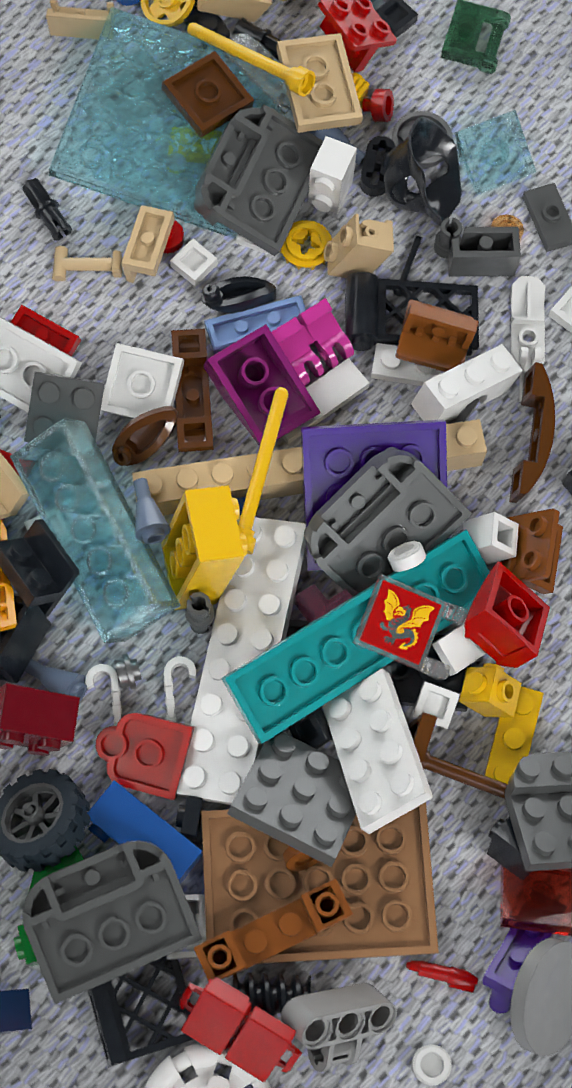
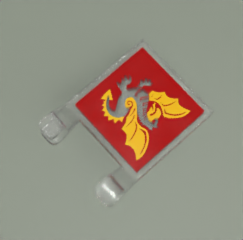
(403, 624)

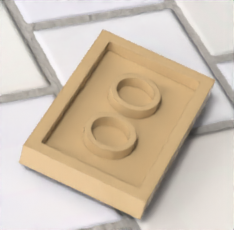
(334, 95)

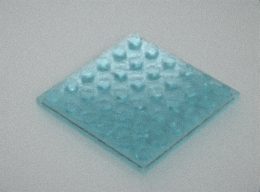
(128, 133)

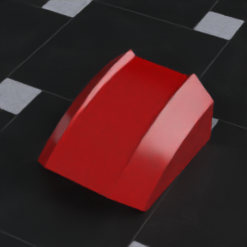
(506, 619)

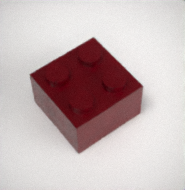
(36, 719)

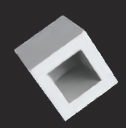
(493, 536)

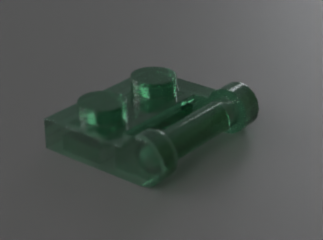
(465, 33)

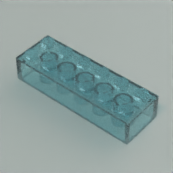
(96, 528)

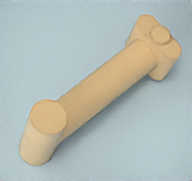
(64, 263)

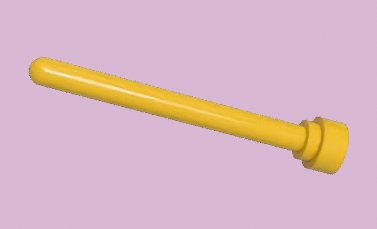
(298, 79)
(261, 466)

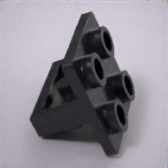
(38, 567)

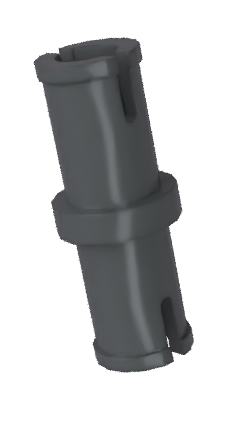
(199, 612)

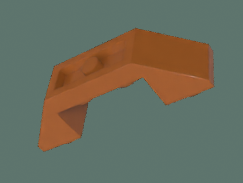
(274, 932)

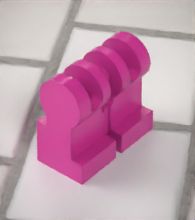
(318, 327)

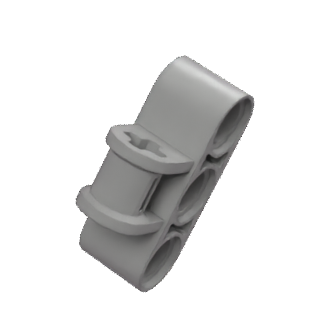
(337, 1021)

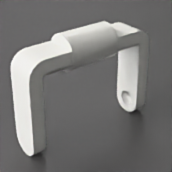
(201, 924)

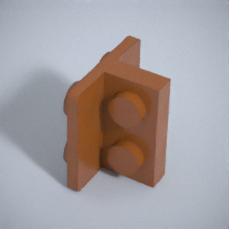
(435, 336)
(537, 549)

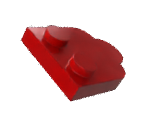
(145, 753)

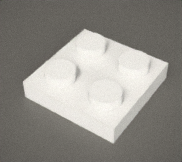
(140, 381)

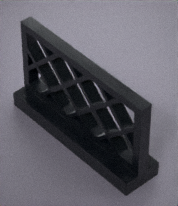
(110, 1022)

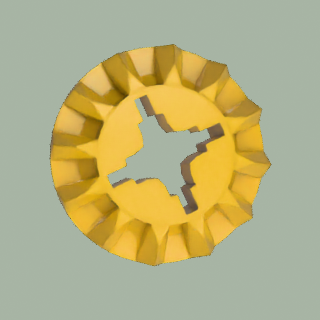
(297, 235)

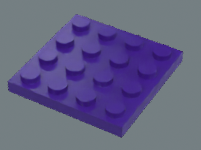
(338, 452)

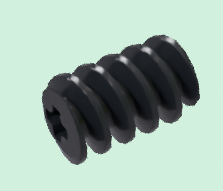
(271, 997)

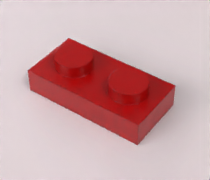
(46, 330)

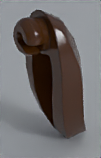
(144, 436)

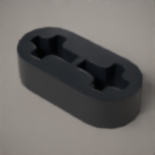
(371, 164)

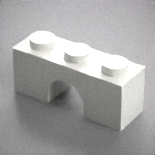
(479, 378)

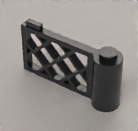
(368, 303)

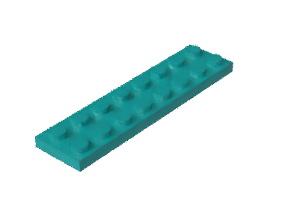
(324, 661)

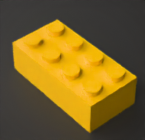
(203, 544)

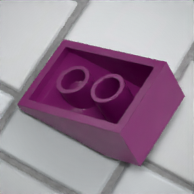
(248, 377)

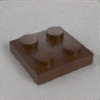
(207, 94)

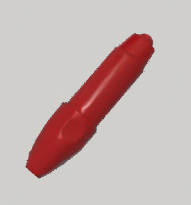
(454, 977)

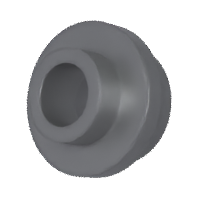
(127, 671)

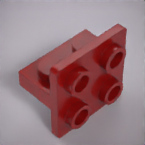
(360, 29)

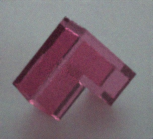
(314, 604)

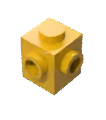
(490, 691)

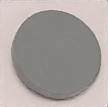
(544, 998)

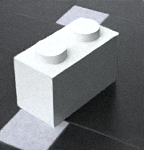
(331, 175)

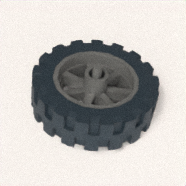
(56, 830)

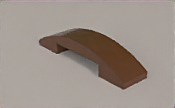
(193, 392)
(538, 395)

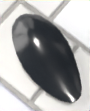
(238, 294)

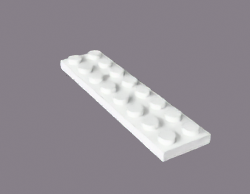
(248, 621)

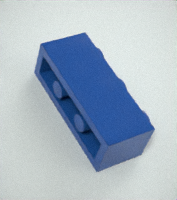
(126, 819)

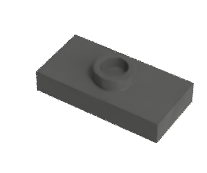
(549, 216)

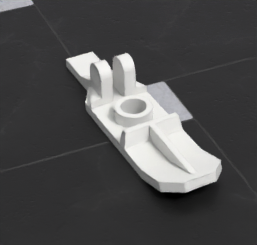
(527, 318)

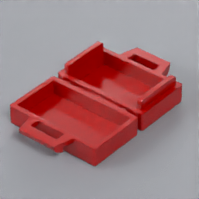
(222, 1015)

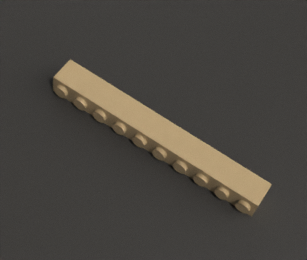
(285, 474)

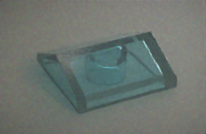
(494, 152)

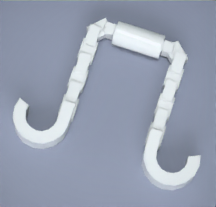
(116, 690)

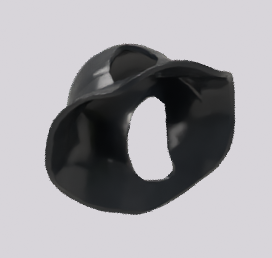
(440, 196)

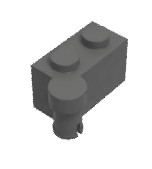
(481, 250)

